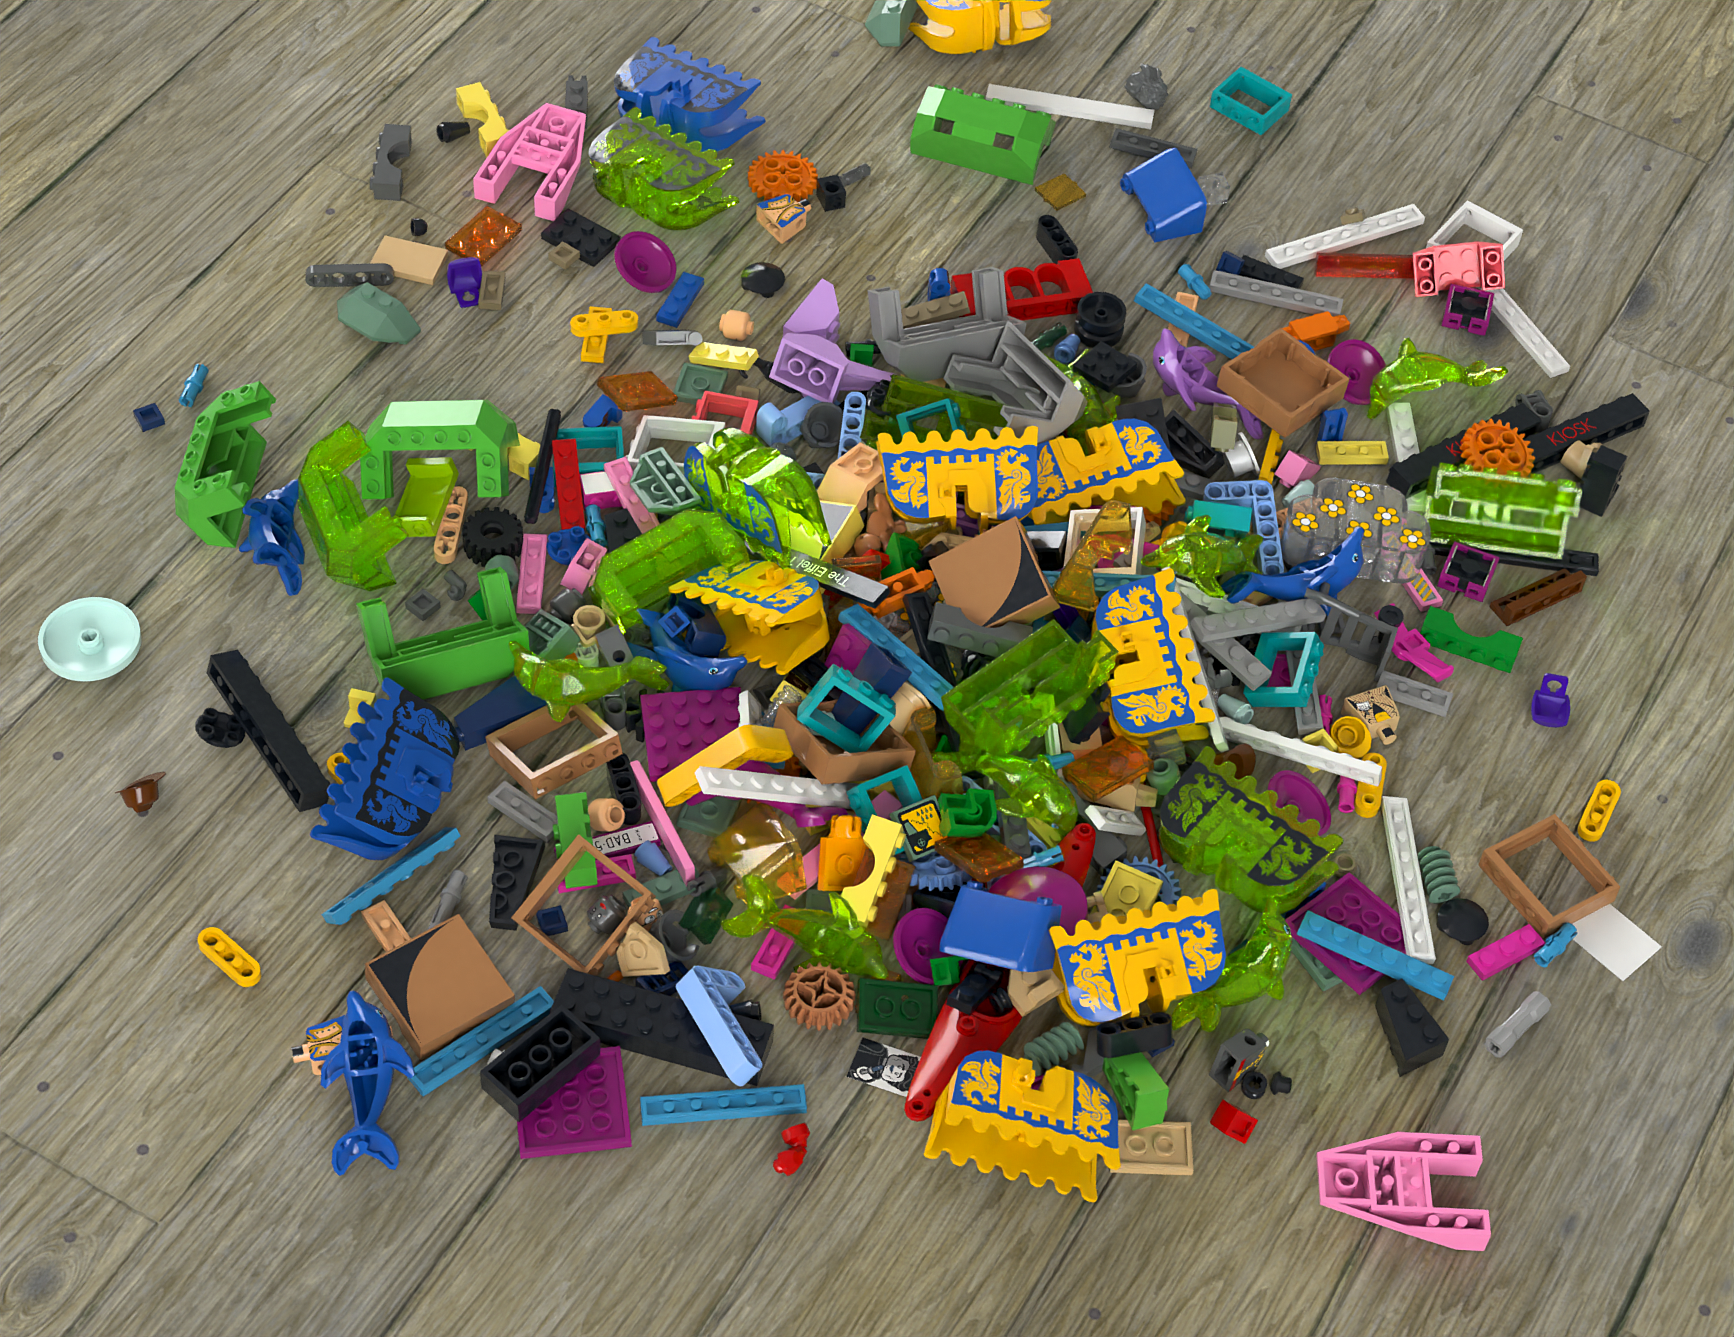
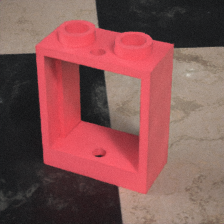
(730, 406)

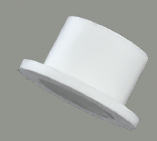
(1241, 458)

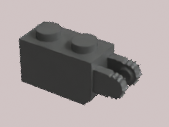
(577, 95)

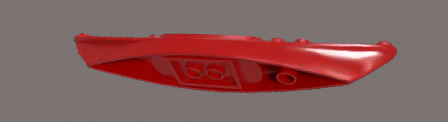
(959, 1034)

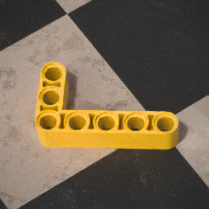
(729, 752)

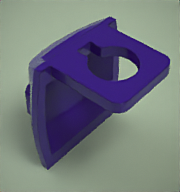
(465, 276)
(1549, 707)

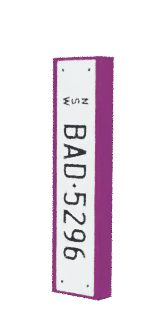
(625, 840)

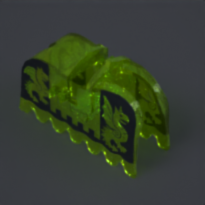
(658, 173)
(1243, 838)

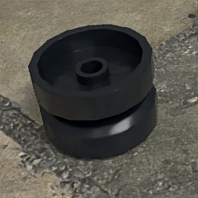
(1100, 319)

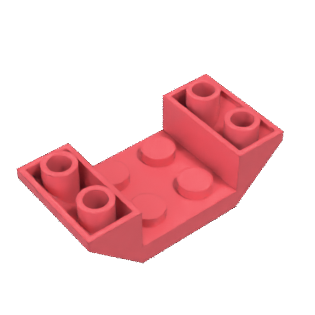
(1458, 264)

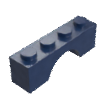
(704, 632)

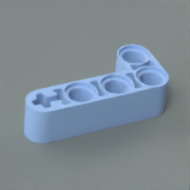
(783, 425)

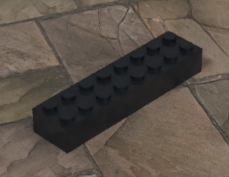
(651, 1022)

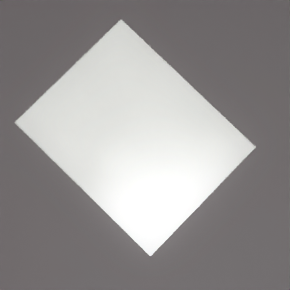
(1614, 941)

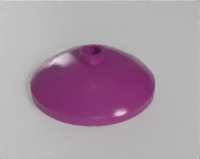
(645, 262)
(1359, 362)
(1301, 792)
(920, 932)

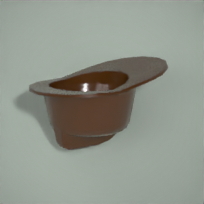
(1243, 758)
(142, 792)

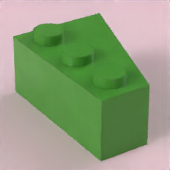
(574, 820)
(1137, 1089)

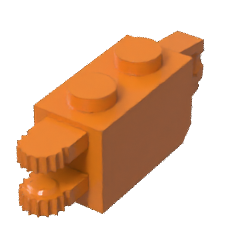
(1318, 330)
(899, 585)

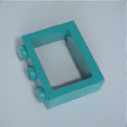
(1258, 89)
(905, 419)
(593, 438)
(1231, 518)
(1308, 669)
(835, 731)
(903, 785)

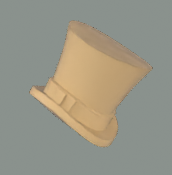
(907, 701)

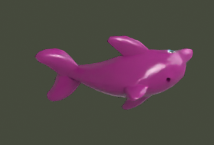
(803, 815)

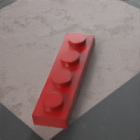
(568, 483)

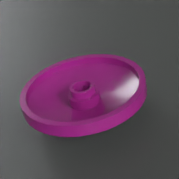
(1046, 882)

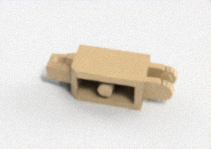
(1128, 796)

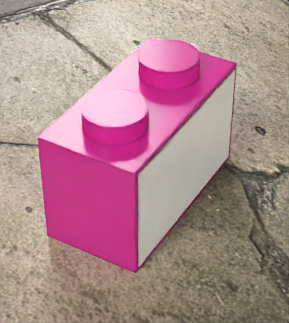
(598, 490)

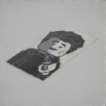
(883, 1067)

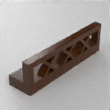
(1533, 602)

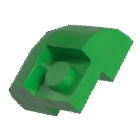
(967, 814)

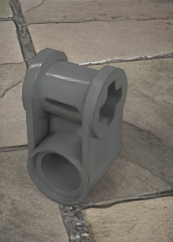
(1538, 405)
(614, 708)

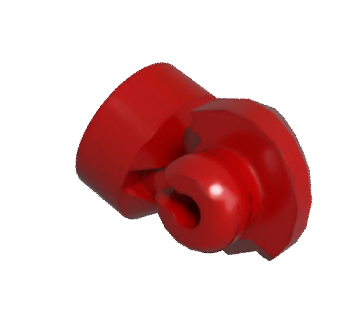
(792, 1158)

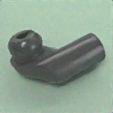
(458, 585)

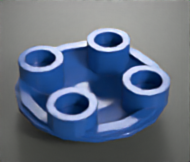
(565, 544)

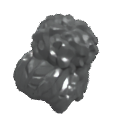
(1147, 87)

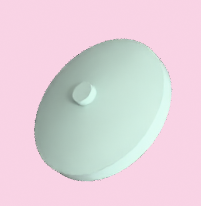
(89, 639)

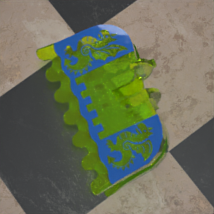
(762, 493)

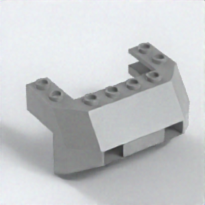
(927, 349)
(1022, 379)

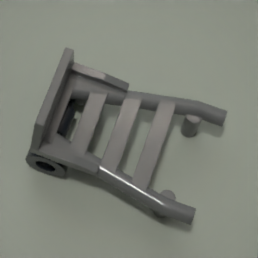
(1370, 647)

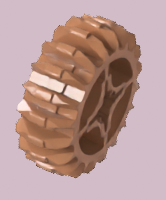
(829, 1007)

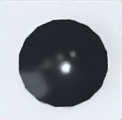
(762, 279)
(219, 729)
(1462, 920)

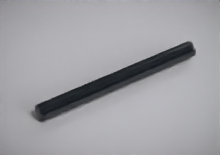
(542, 466)

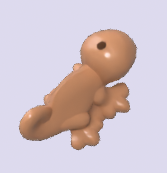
(879, 528)

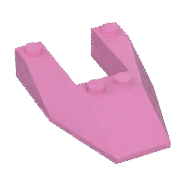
(545, 142)
(1390, 1185)

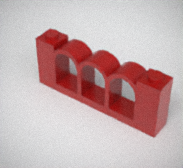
(1066, 274)

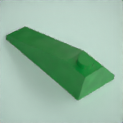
(902, 554)

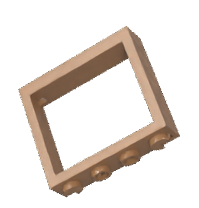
(539, 723)
(552, 881)
(1523, 899)

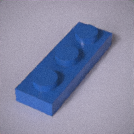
(680, 299)

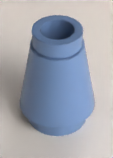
(1067, 349)
(652, 858)

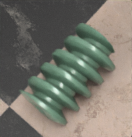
(1438, 874)
(1053, 1046)

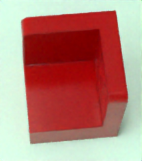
(1233, 1121)

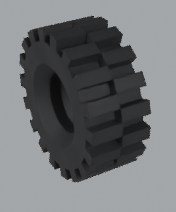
(482, 548)

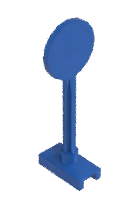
(1332, 421)

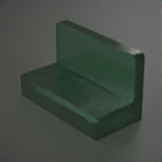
(706, 913)

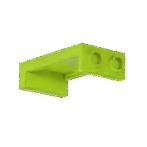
(426, 495)

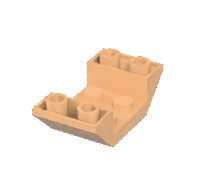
(852, 477)

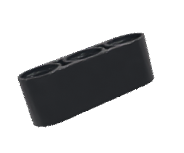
(1055, 240)
(624, 787)
(1134, 1034)

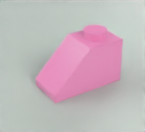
(1296, 468)
(582, 566)

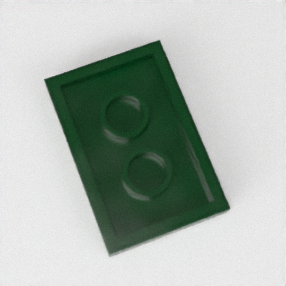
(885, 1013)

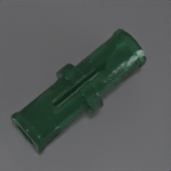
(1048, 337)

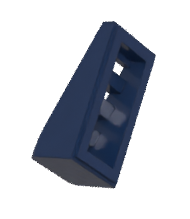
(646, 981)

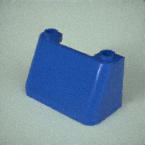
(1168, 195)
(1001, 929)

